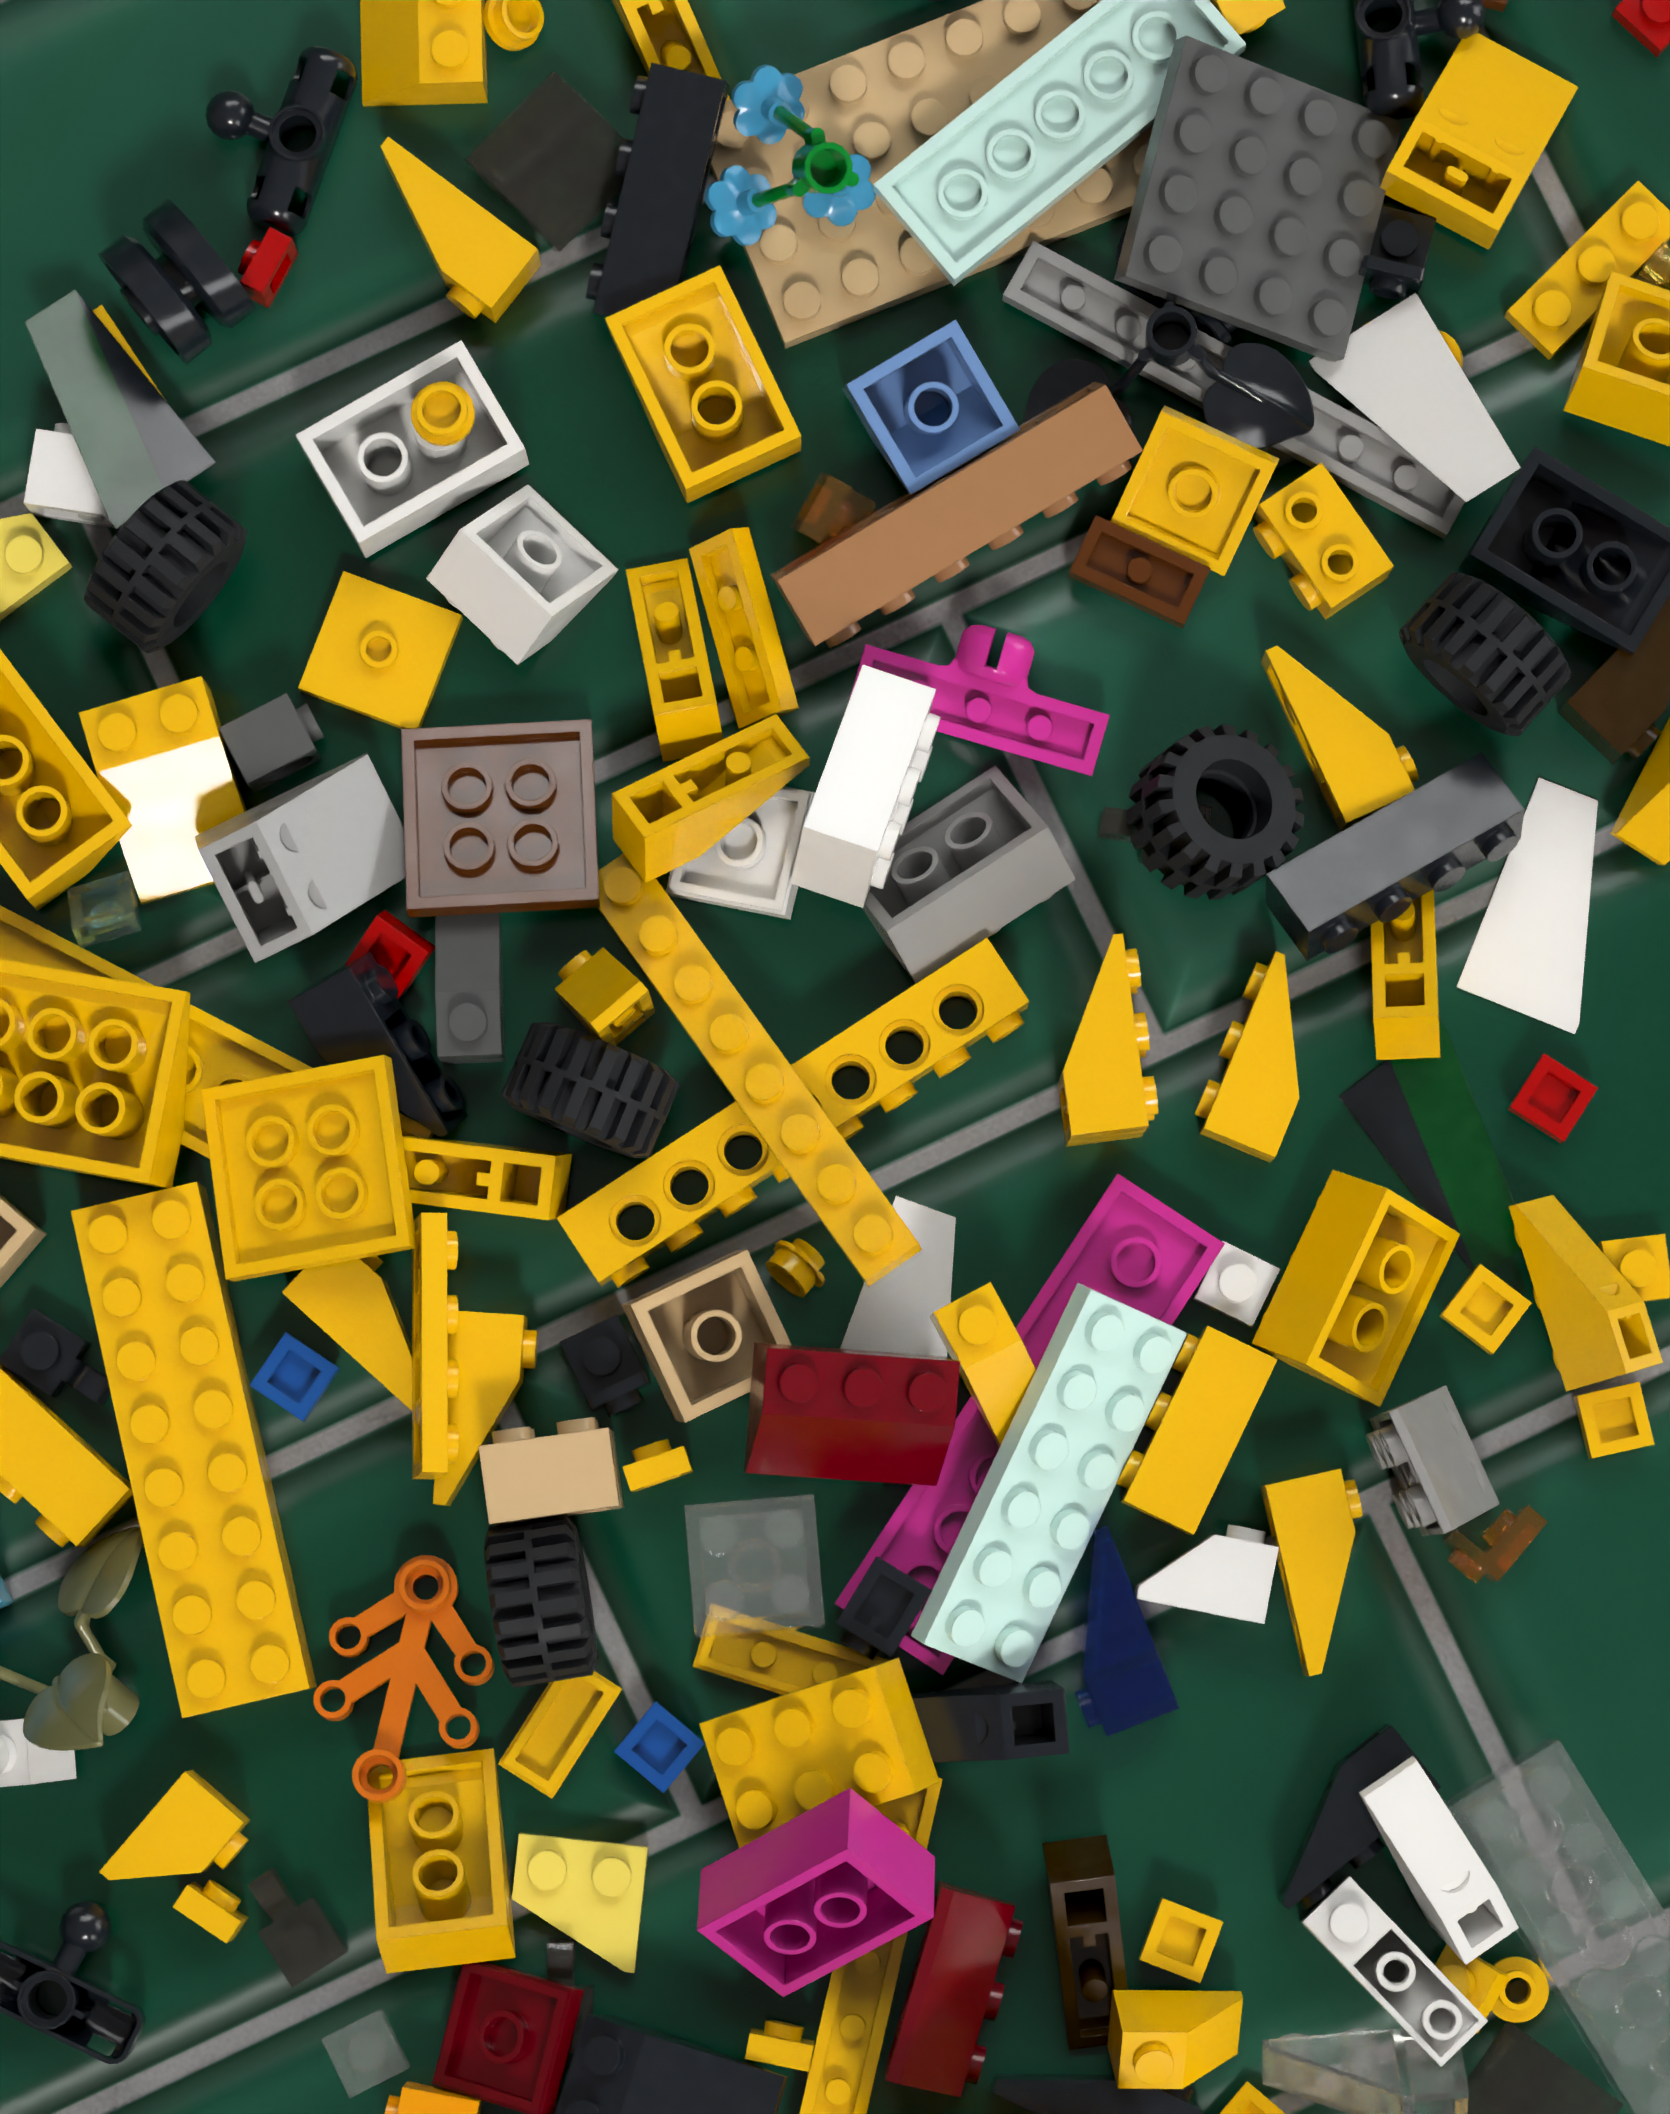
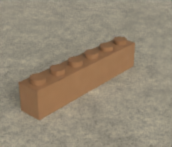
(955, 515)

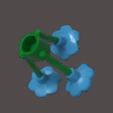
(822, 170)

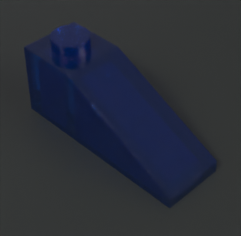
(1118, 1658)

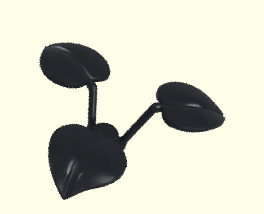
(1253, 398)

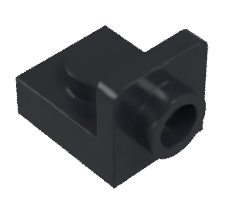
(1398, 254)
(606, 1366)
(881, 1610)

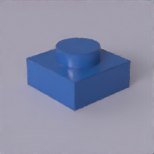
(295, 1377)
(659, 1747)

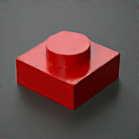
(1646, 22)
(266, 266)
(395, 948)
(1552, 1098)

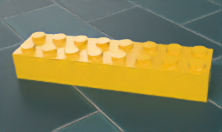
(193, 1449)

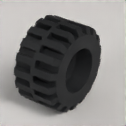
(165, 566)
(1485, 654)
(1250, 787)
(590, 1089)
(540, 1600)

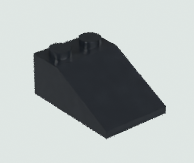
(1575, 553)
(645, 2071)

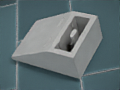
(306, 856)
(1432, 1463)

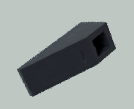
(360, 1017)
(994, 1722)
(1341, 1822)

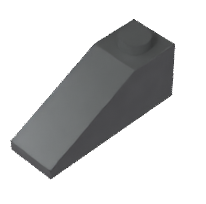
(469, 989)

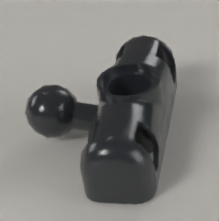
(1393, 49)
(305, 104)
(87, 2010)

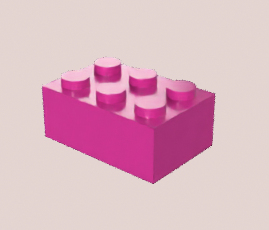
(816, 1893)

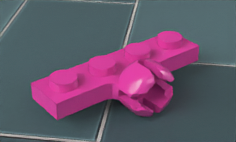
(996, 703)

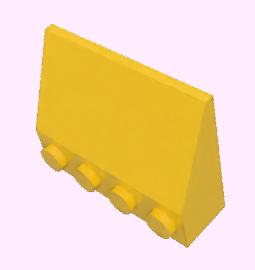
(92, 1073)

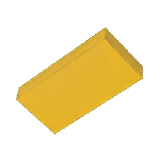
(559, 1730)

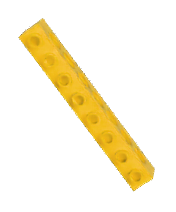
(974, 975)

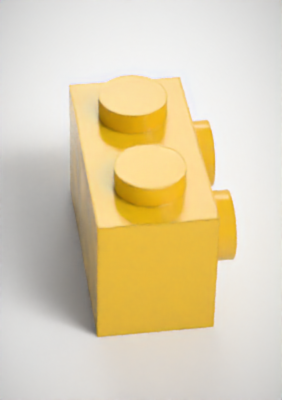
(1321, 542)

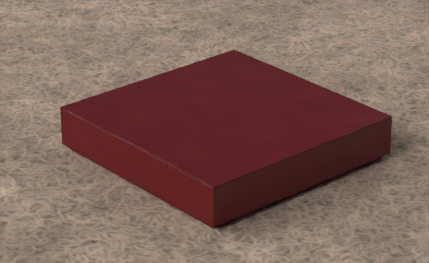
(508, 2037)

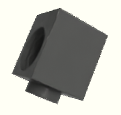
(273, 741)

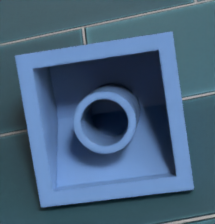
(931, 407)

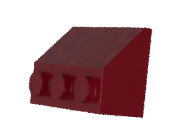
(850, 1414)
(952, 1991)

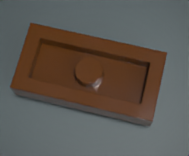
(1139, 572)

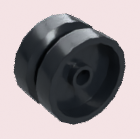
(179, 279)

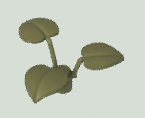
(86, 1695)

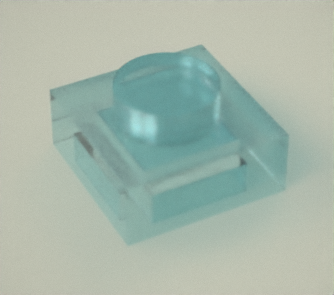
(104, 909)

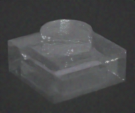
(365, 2052)

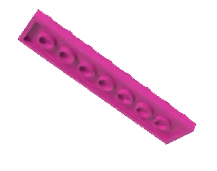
(1126, 1251)

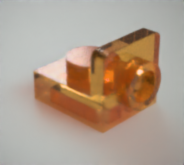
(831, 509)
(1507, 1539)

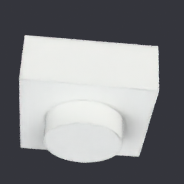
(1236, 1284)

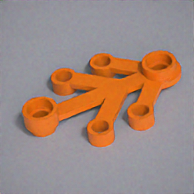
(405, 1666)

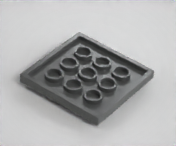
(1258, 199)

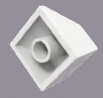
(520, 573)

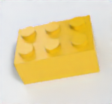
(817, 1743)

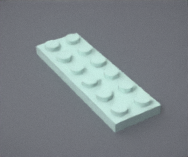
(1043, 129)
(1049, 1484)

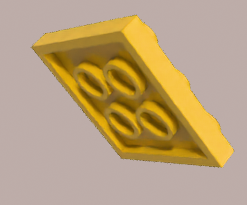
(308, 1168)

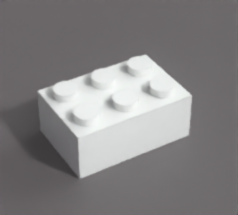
(391, 478)
(866, 787)

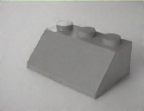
(964, 874)

